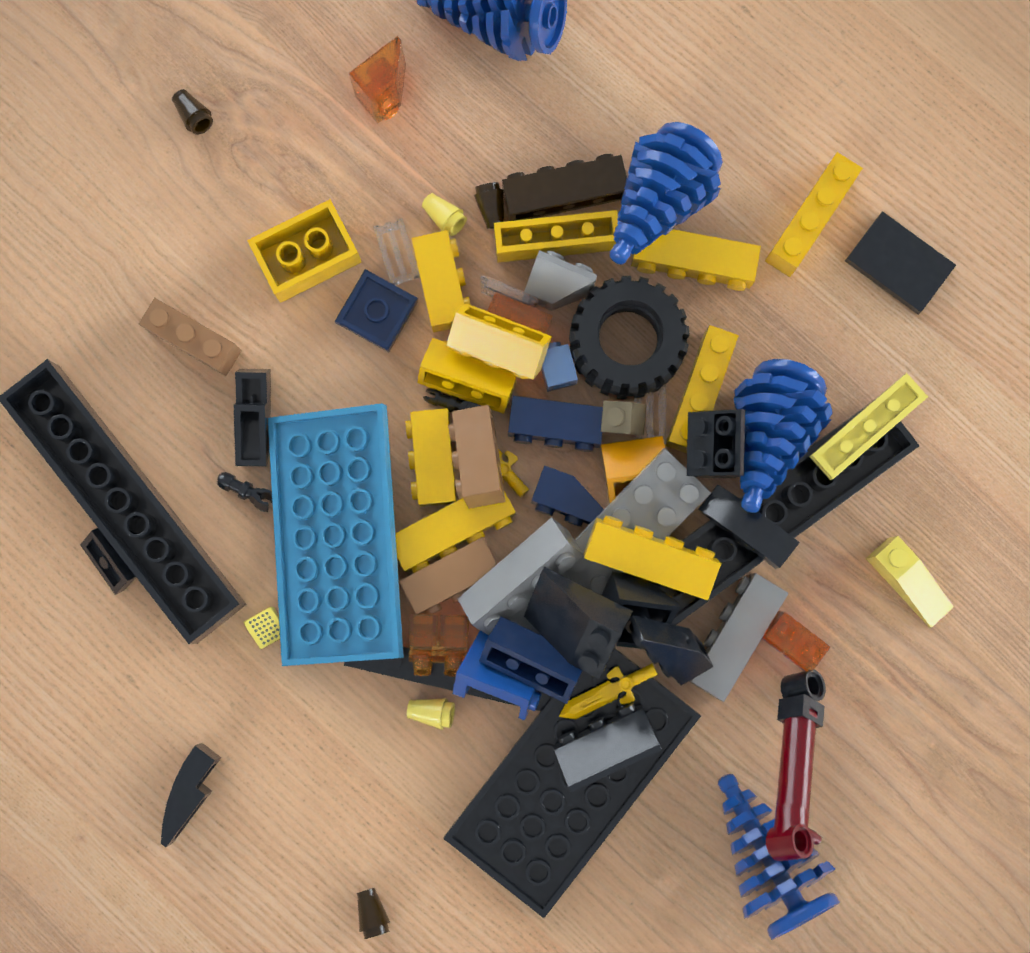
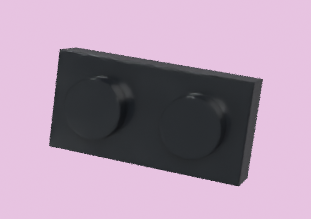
(107, 561)

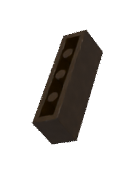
(564, 188)

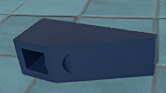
(566, 496)

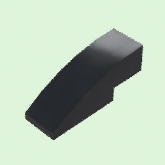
(252, 416)
(749, 529)
(188, 792)

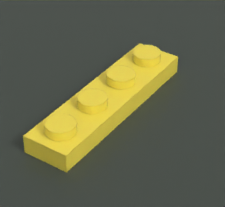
(868, 426)

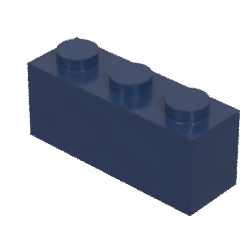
(555, 423)
(529, 660)

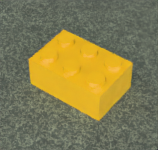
(304, 251)

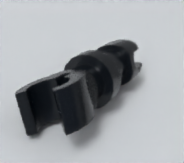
(452, 403)
(245, 490)

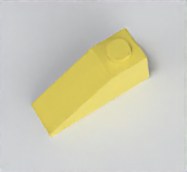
(910, 579)

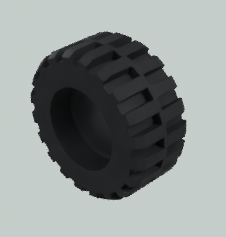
(645, 301)

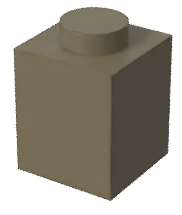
(623, 417)

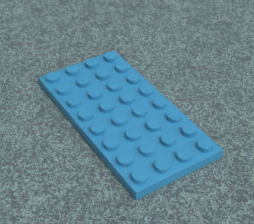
(335, 536)

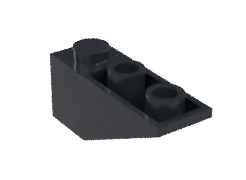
(673, 647)

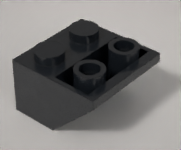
(716, 444)

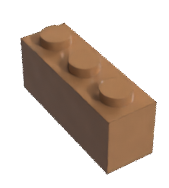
(190, 337)
(476, 457)
(448, 577)

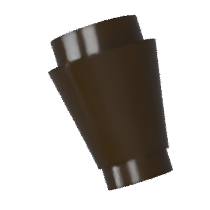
(193, 113)
(490, 203)
(371, 914)

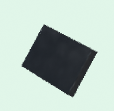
(900, 263)

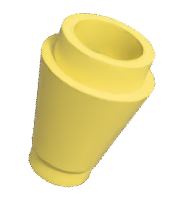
(444, 214)
(433, 712)

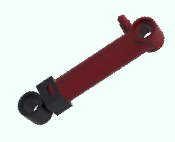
(800, 717)

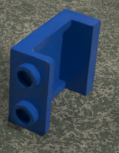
(488, 680)

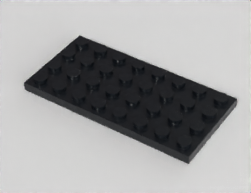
(525, 819)

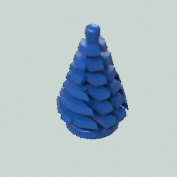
(507, 25)
(666, 184)
(782, 420)
(775, 871)

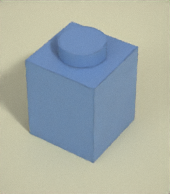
(558, 367)

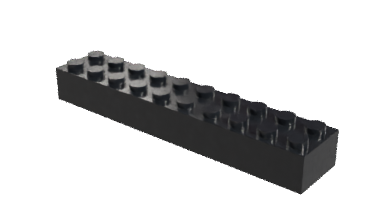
(122, 502)
(794, 507)

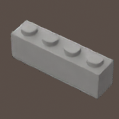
(513, 580)
(739, 633)

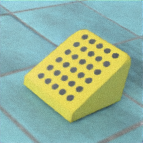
(264, 627)

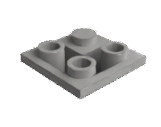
(558, 282)

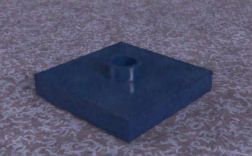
(376, 310)

